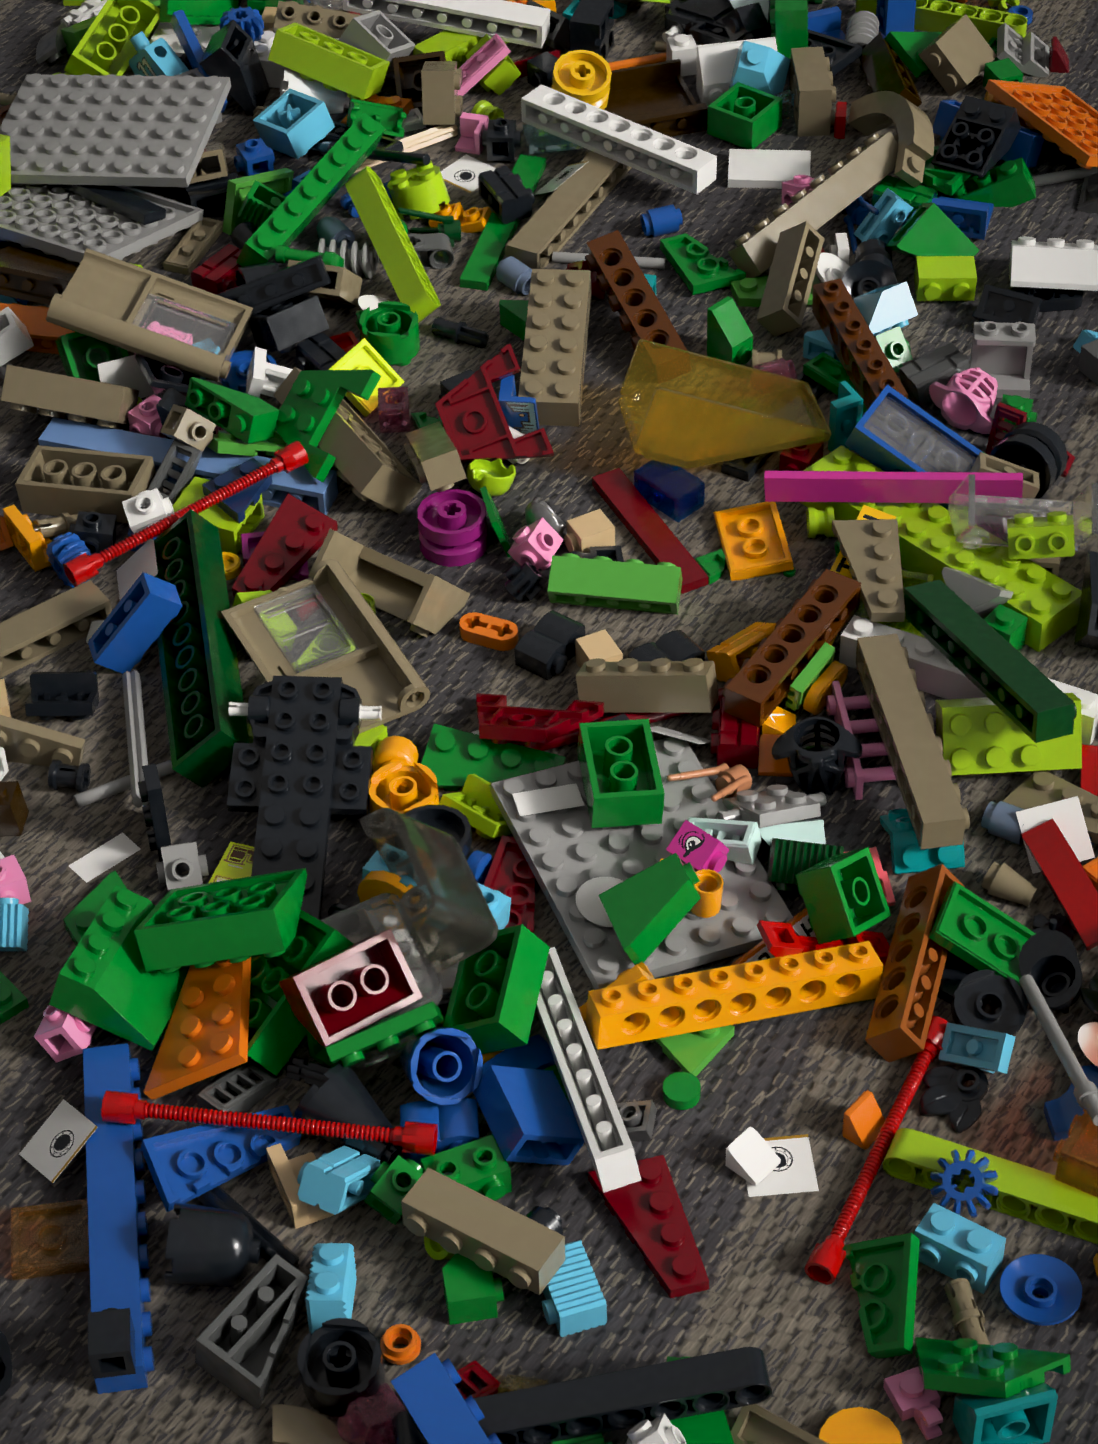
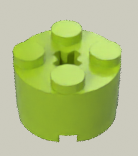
(418, 189)

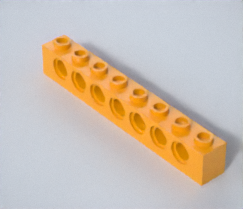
(732, 994)

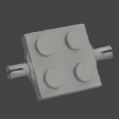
(772, 806)

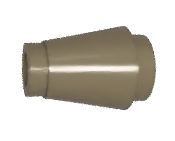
(1008, 884)

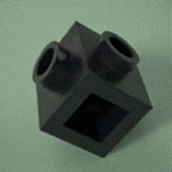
(501, 140)
(96, 530)

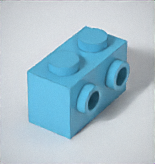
(959, 1247)

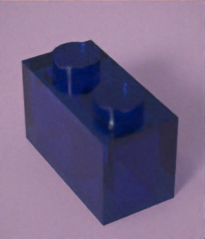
(670, 489)

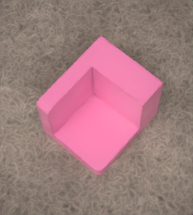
(471, 133)

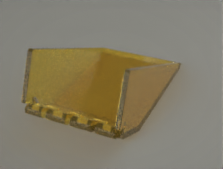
(712, 410)

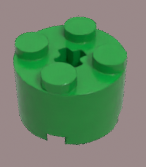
(391, 331)

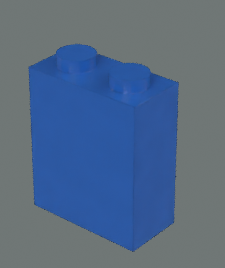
(529, 1115)

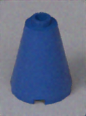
(443, 1065)

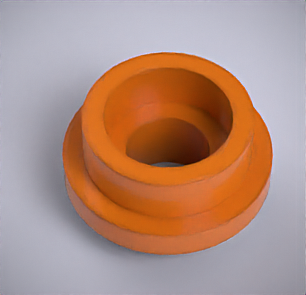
(397, 1335)

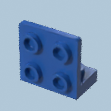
(967, 215)

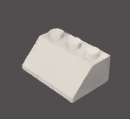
(716, 66)
(1054, 264)

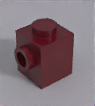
(800, 457)

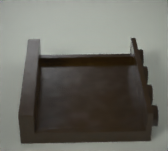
(656, 99)
(32, 274)

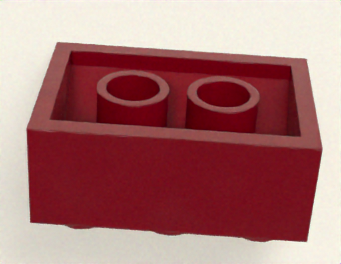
(351, 988)

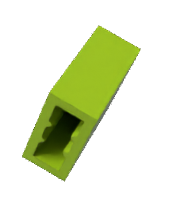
(229, 529)

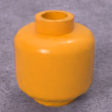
(395, 750)

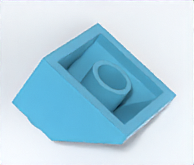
(760, 68)

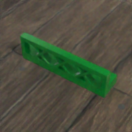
(197, 11)

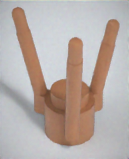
(728, 782)

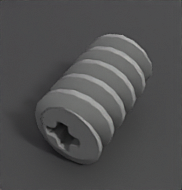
(862, 29)
(355, 260)

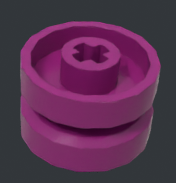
(452, 527)

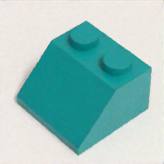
(1013, 1420)

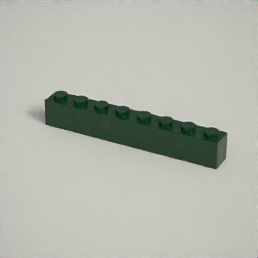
(989, 661)

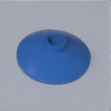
(1043, 1276)

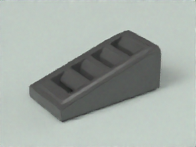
(165, 470)
(213, 1094)

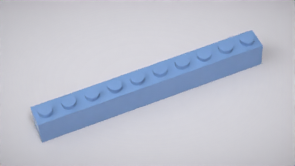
(211, 464)

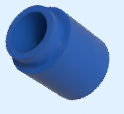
(661, 220)

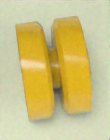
(583, 76)

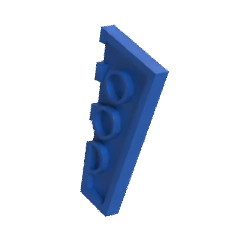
(208, 1155)

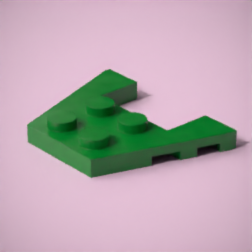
(312, 406)

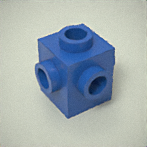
(254, 157)

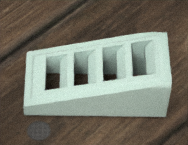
(744, 837)

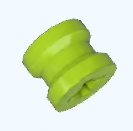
(485, 108)
(819, 521)

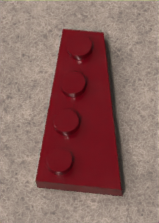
(284, 547)
(658, 1227)

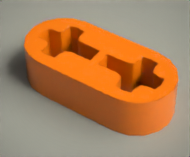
(488, 631)

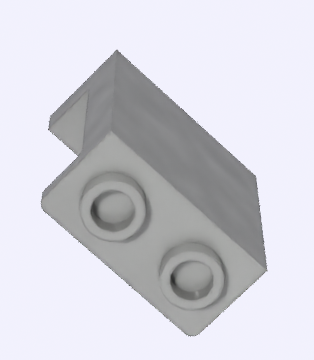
(1005, 354)

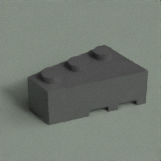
(253, 1331)

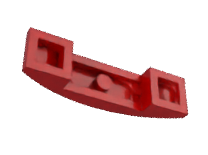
(783, 941)

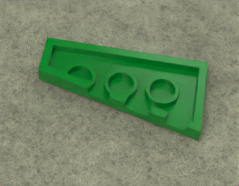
(458, 753)

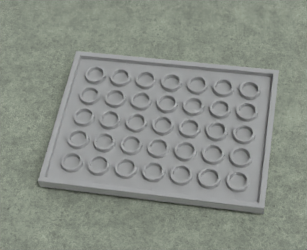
(112, 128)
(67, 223)
(569, 852)

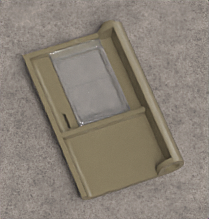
(151, 315)
(329, 632)

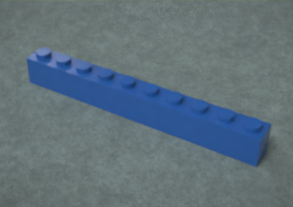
(114, 1208)

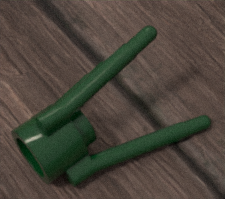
(450, 227)

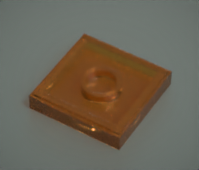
(49, 1239)

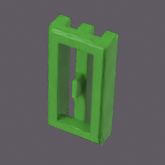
(809, 675)

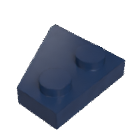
(237, 504)

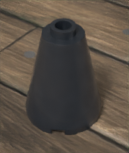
(347, 1101)

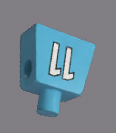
(154, 58)

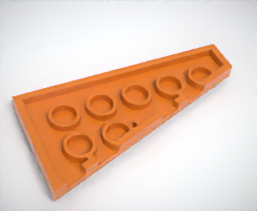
(205, 1029)

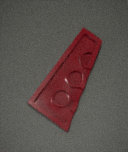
(515, 879)

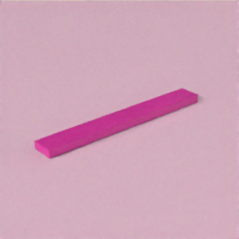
(883, 486)

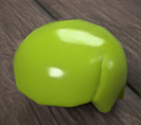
(490, 474)

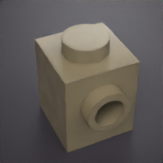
(188, 427)

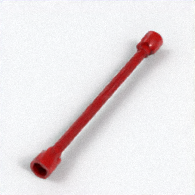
(85, 567)
(126, 1108)
(829, 1255)

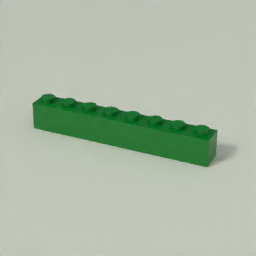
(313, 192)

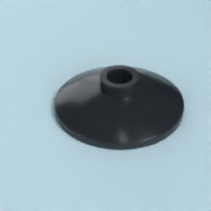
(867, 273)

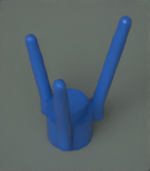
(856, 214)

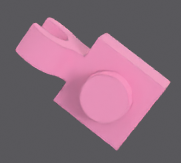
(912, 1400)

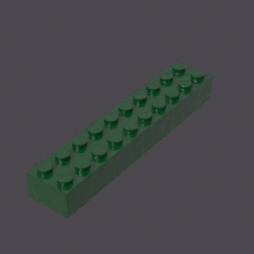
(198, 652)

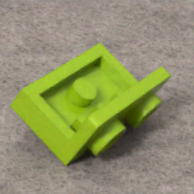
(1041, 536)
(479, 807)

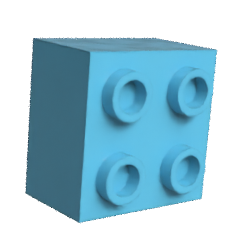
(294, 123)

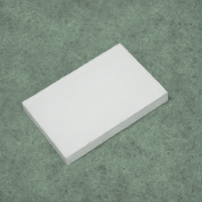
(766, 167)

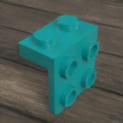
(905, 849)

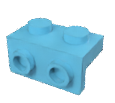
(891, 215)

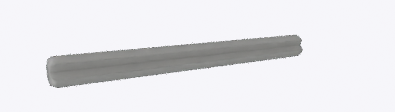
(135, 732)

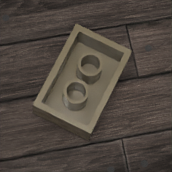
(812, 90)

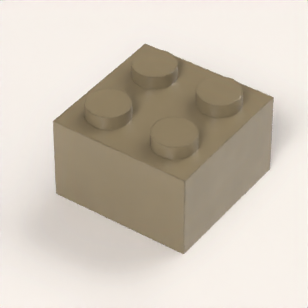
(440, 92)

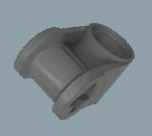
(427, 250)

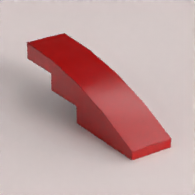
(1065, 879)

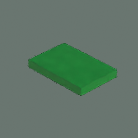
(979, 933)

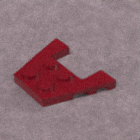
(477, 421)
(530, 725)

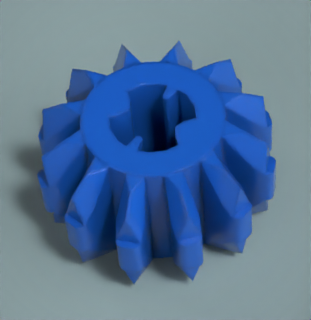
(247, 19)
(64, 549)
(971, 1195)

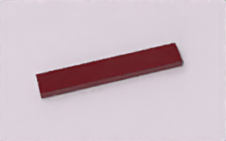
(648, 527)

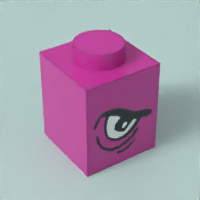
(698, 848)

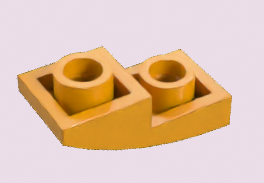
(471, 220)

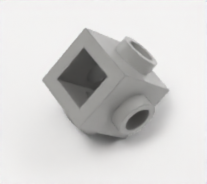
(177, 854)

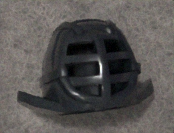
(817, 766)

